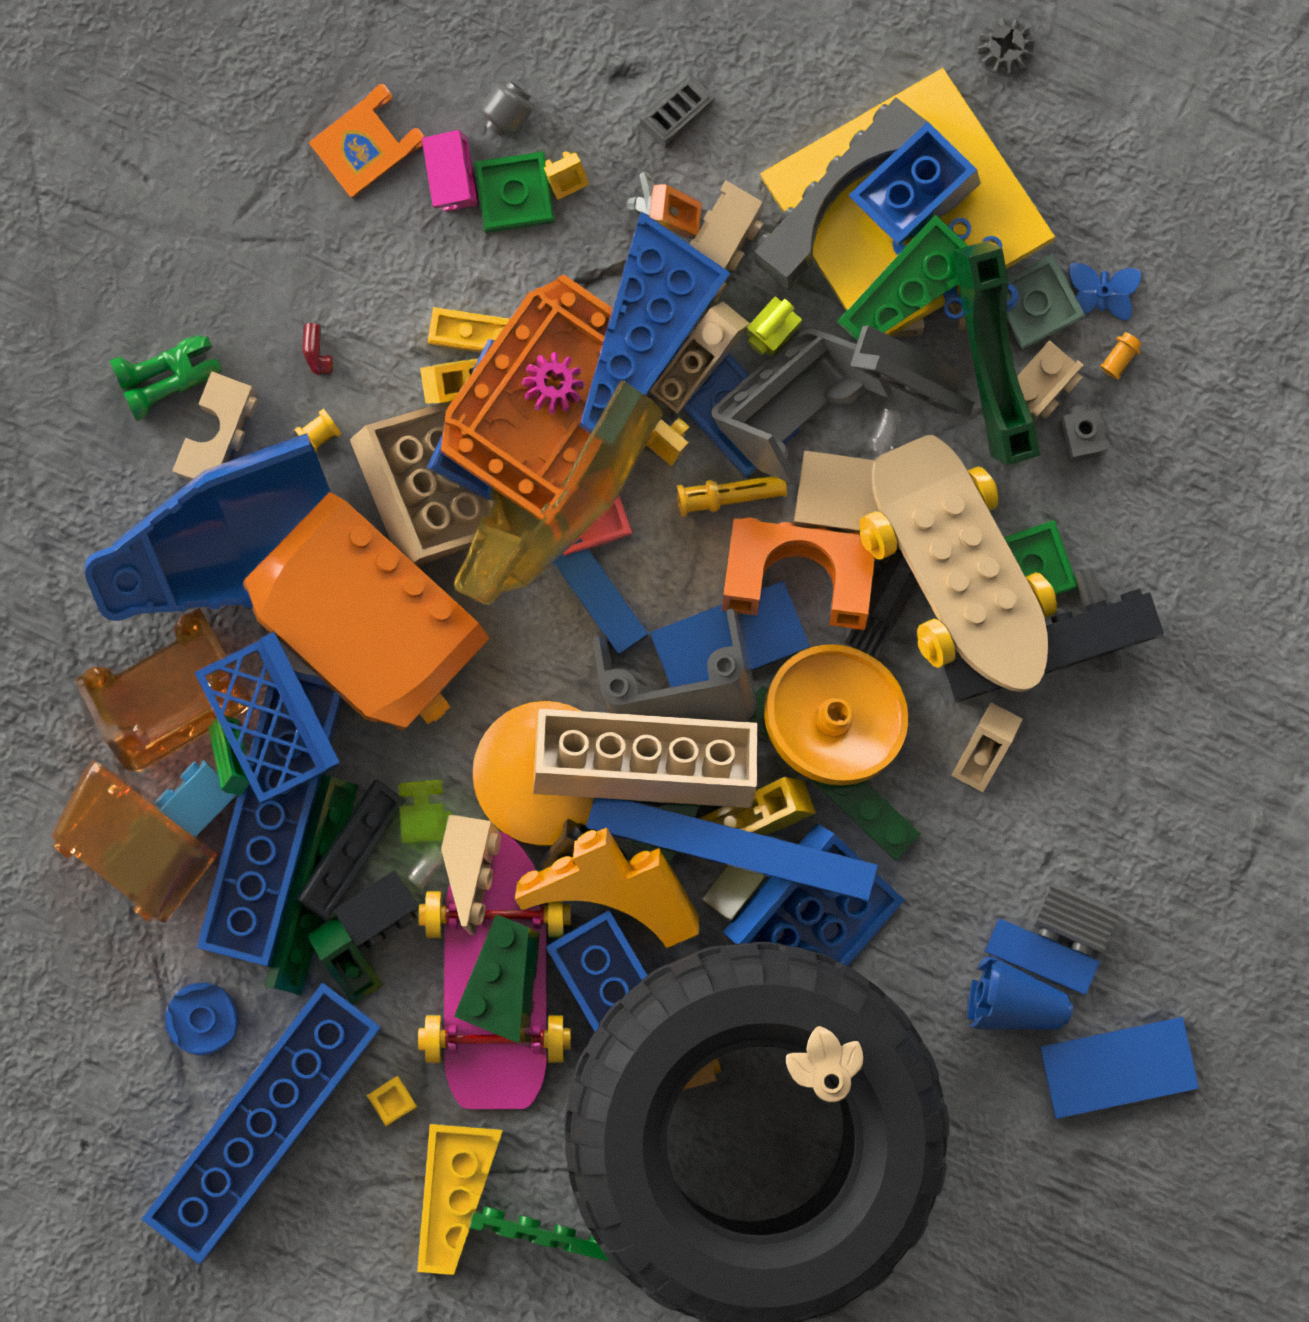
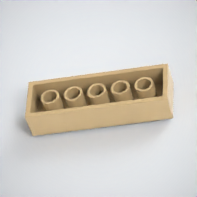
(645, 758)

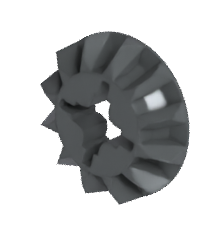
(1012, 61)

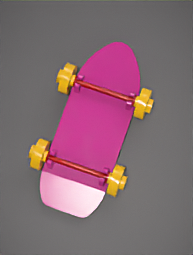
(481, 1065)

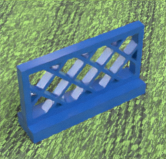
(296, 703)

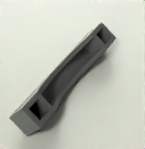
(789, 248)

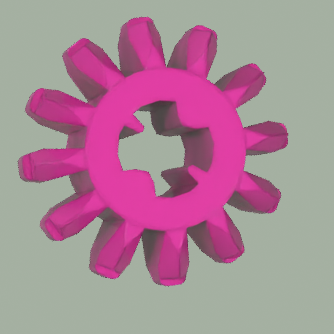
(549, 395)

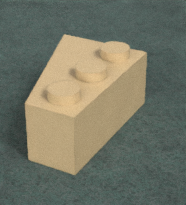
(728, 228)

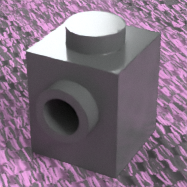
(1083, 433)

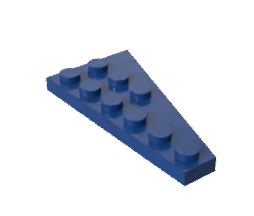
(654, 310)

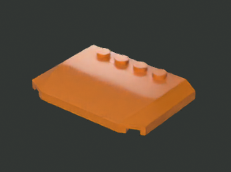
(492, 424)
(362, 614)

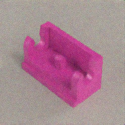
(450, 171)

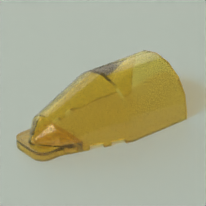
(517, 547)

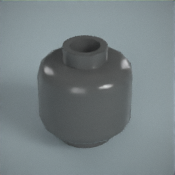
(506, 108)

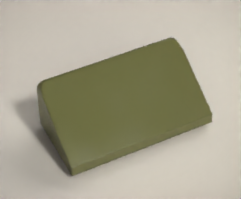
(732, 891)

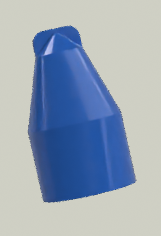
(209, 534)

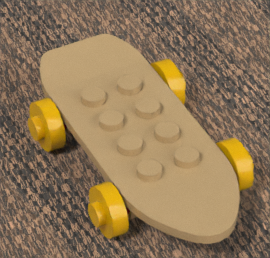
(961, 563)

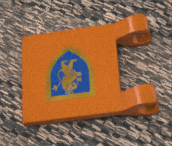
(360, 145)

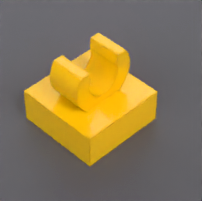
(566, 175)
(669, 440)

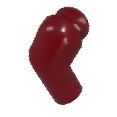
(311, 350)

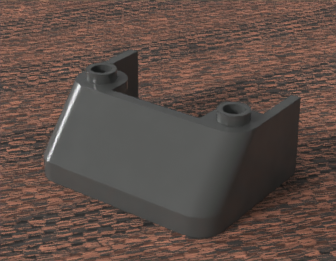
(787, 393)
(724, 697)

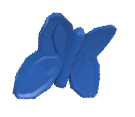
(1102, 292)

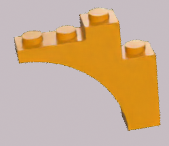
(602, 875)

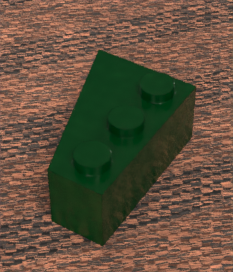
(503, 982)

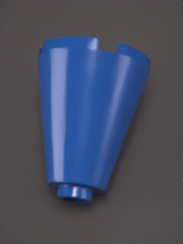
(1014, 1000)

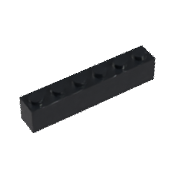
(1075, 640)

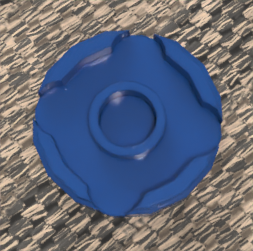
(201, 1018)

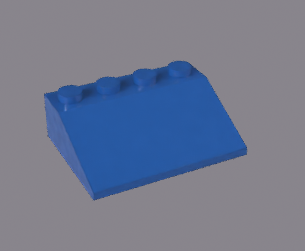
(814, 917)

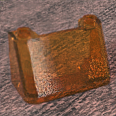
(159, 700)
(130, 843)

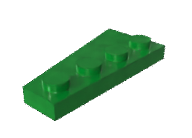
(909, 282)
(530, 1229)

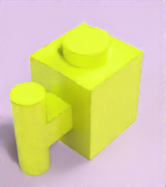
(773, 327)

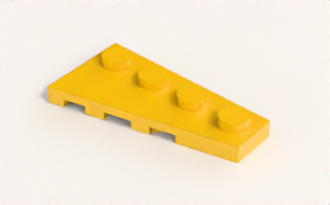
(454, 1183)

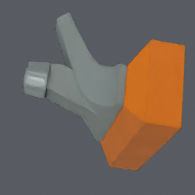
(667, 207)

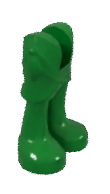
(176, 361)

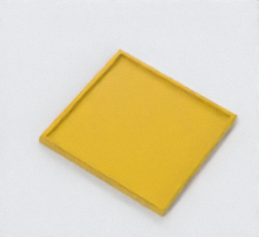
(856, 250)

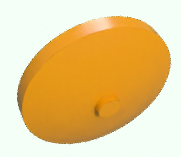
(836, 714)
(506, 776)

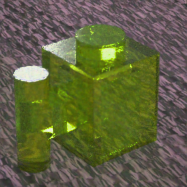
(422, 821)

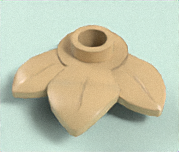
(824, 1059)

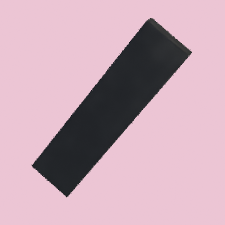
(350, 850)

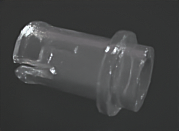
(884, 432)
(426, 866)

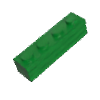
(229, 770)

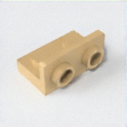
(1046, 378)

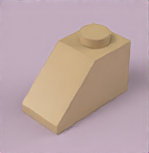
(987, 747)

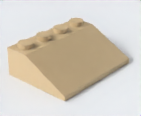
(420, 509)

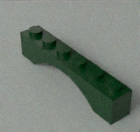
(984, 299)

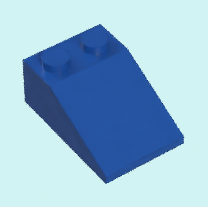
(915, 184)

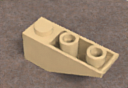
(700, 356)
(468, 858)

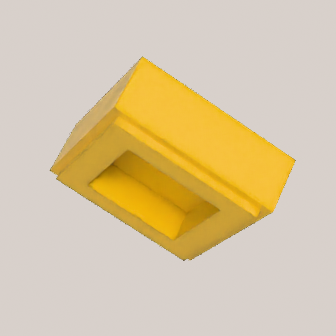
(392, 1101)

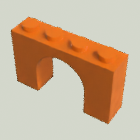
(761, 544)

